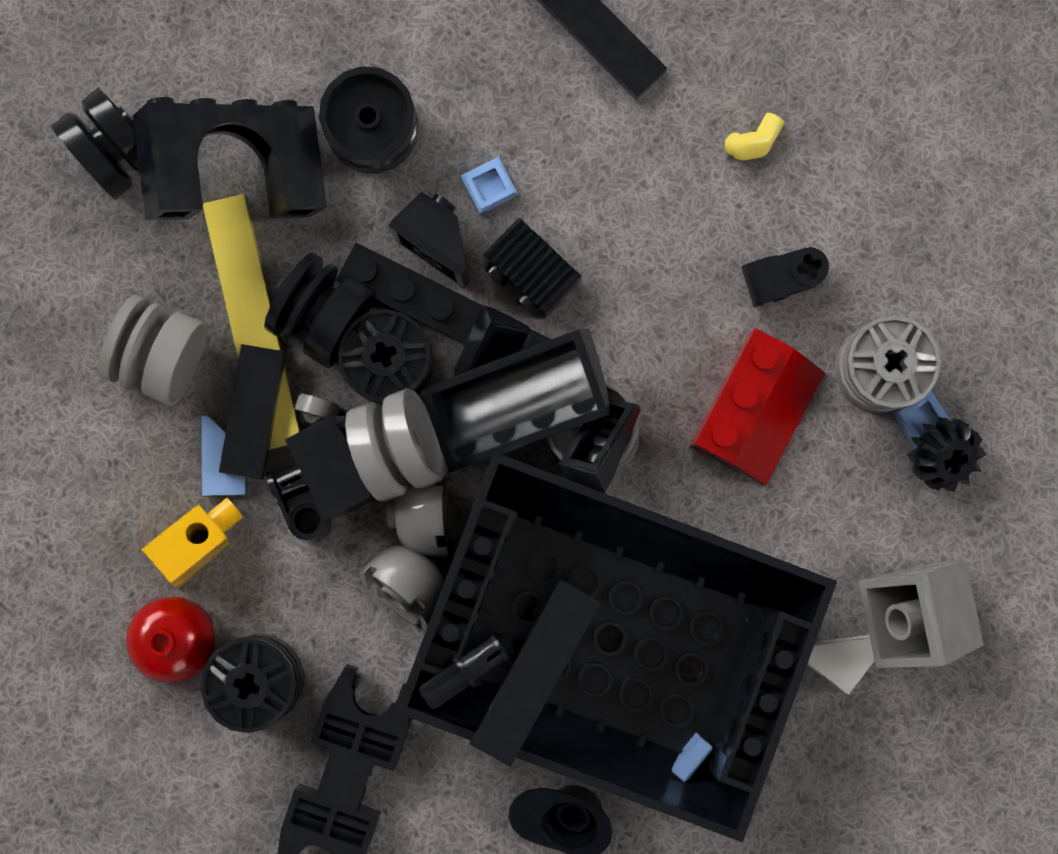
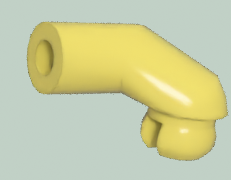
(754, 144)

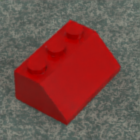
(758, 406)

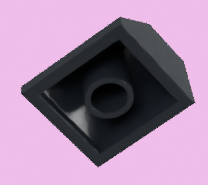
(432, 234)

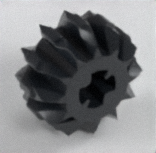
(946, 454)

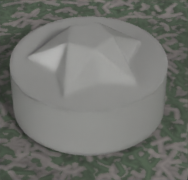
(315, 408)

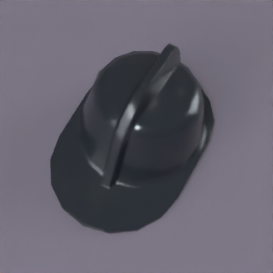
(562, 819)

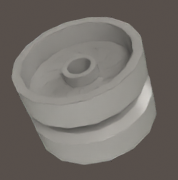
(394, 445)

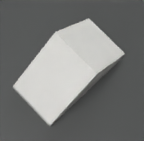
(842, 660)

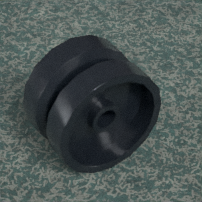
(356, 98)
(104, 145)

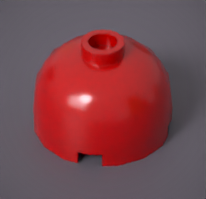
(170, 639)

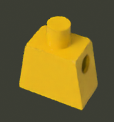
(180, 558)

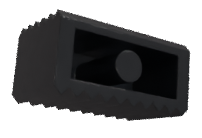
(531, 269)

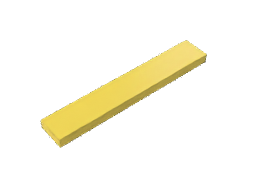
(247, 295)

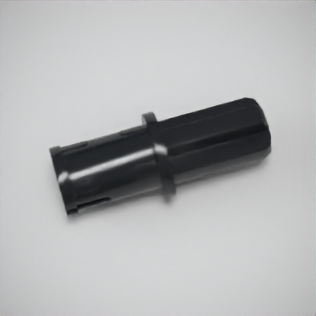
(463, 673)

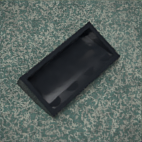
(518, 399)

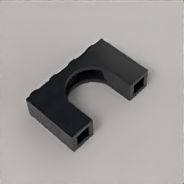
(278, 133)

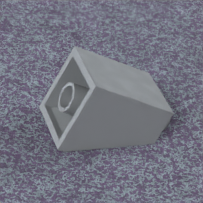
(921, 615)

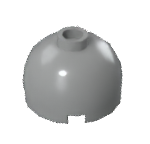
(425, 519)
(406, 582)

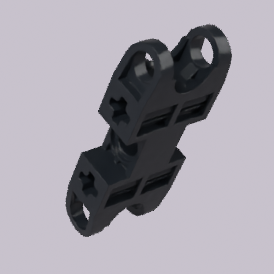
(357, 742)

